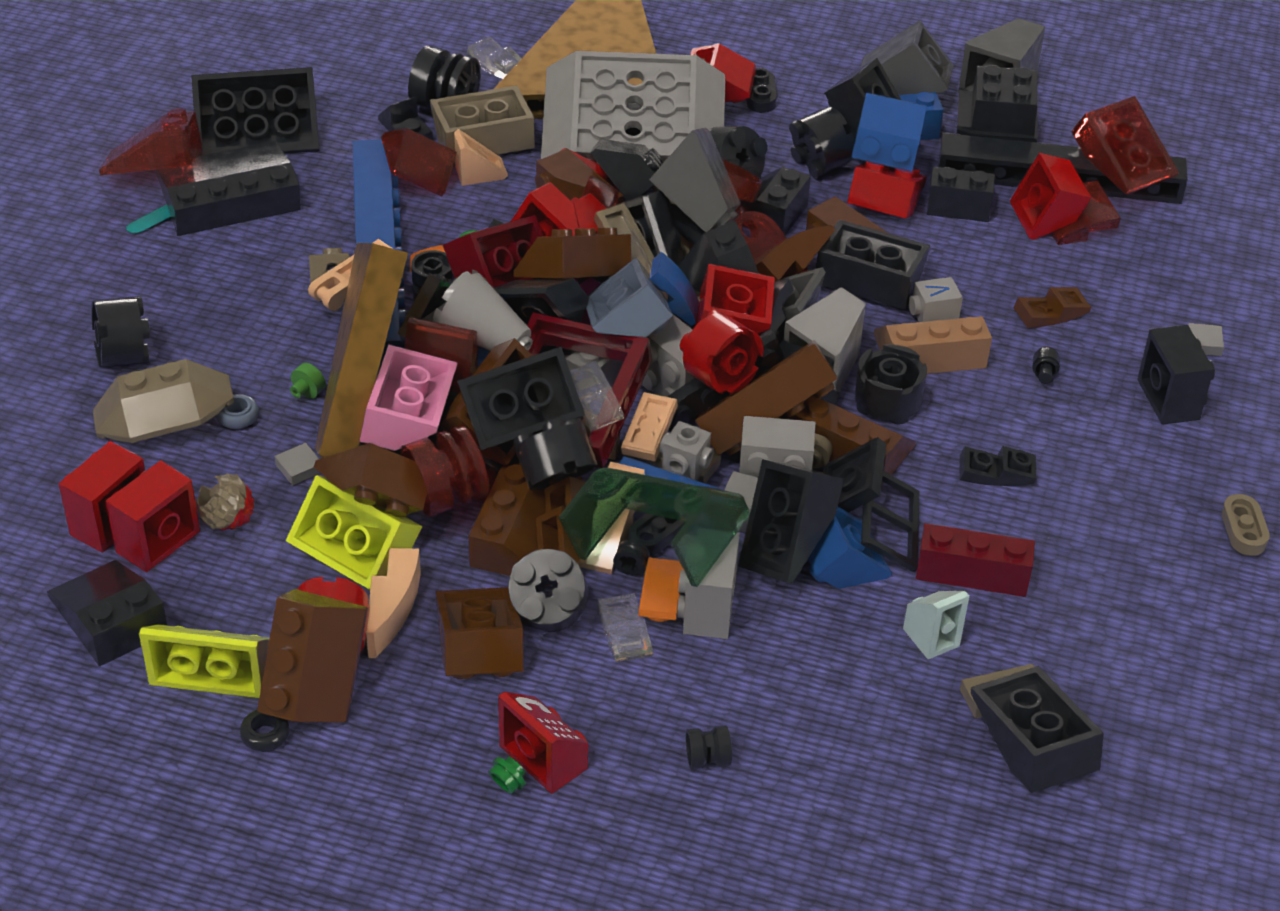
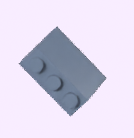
(628, 304)

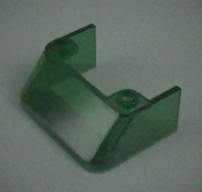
(709, 513)

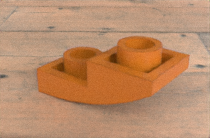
(660, 590)

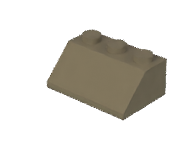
(491, 117)

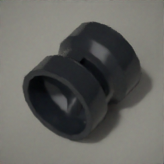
(708, 747)

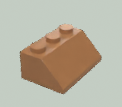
(942, 343)

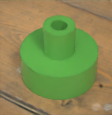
(307, 381)

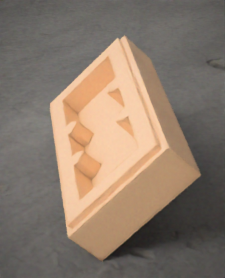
(649, 426)

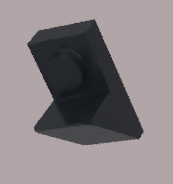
(404, 115)

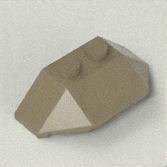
(161, 401)

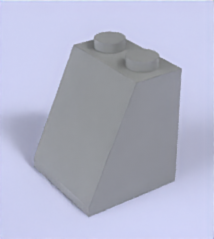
(836, 328)

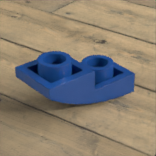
(681, 295)

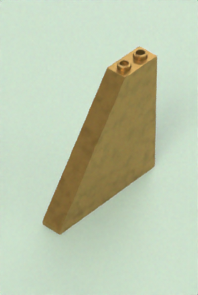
(582, 27)
(359, 345)

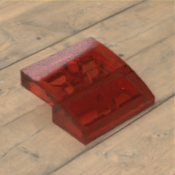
(1096, 216)

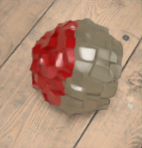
(225, 504)

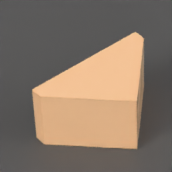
(476, 162)

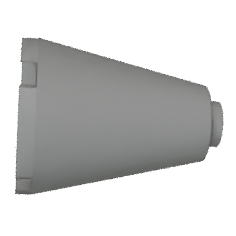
(478, 307)

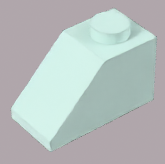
(936, 621)

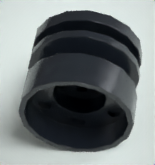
(442, 75)

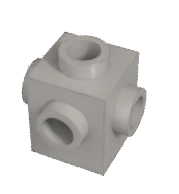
(686, 450)

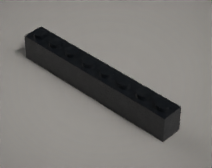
(1013, 158)

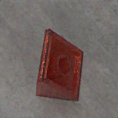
(419, 159)

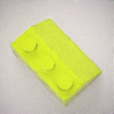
(348, 533)
(204, 659)

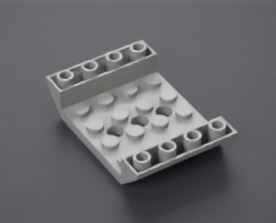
(591, 91)

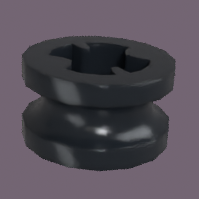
(628, 565)

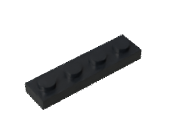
(697, 397)

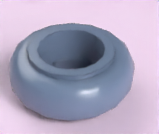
(242, 419)

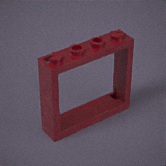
(580, 337)

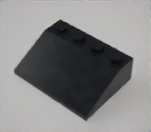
(256, 109)
(230, 188)

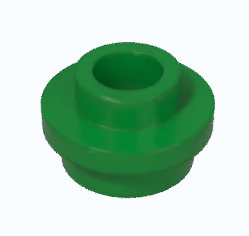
(507, 774)

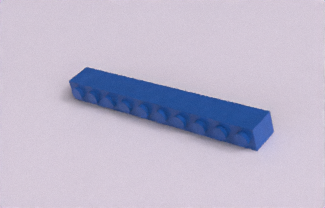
(376, 216)

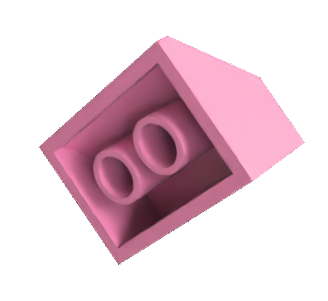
(407, 398)

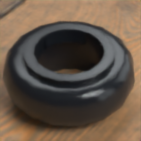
(265, 741)

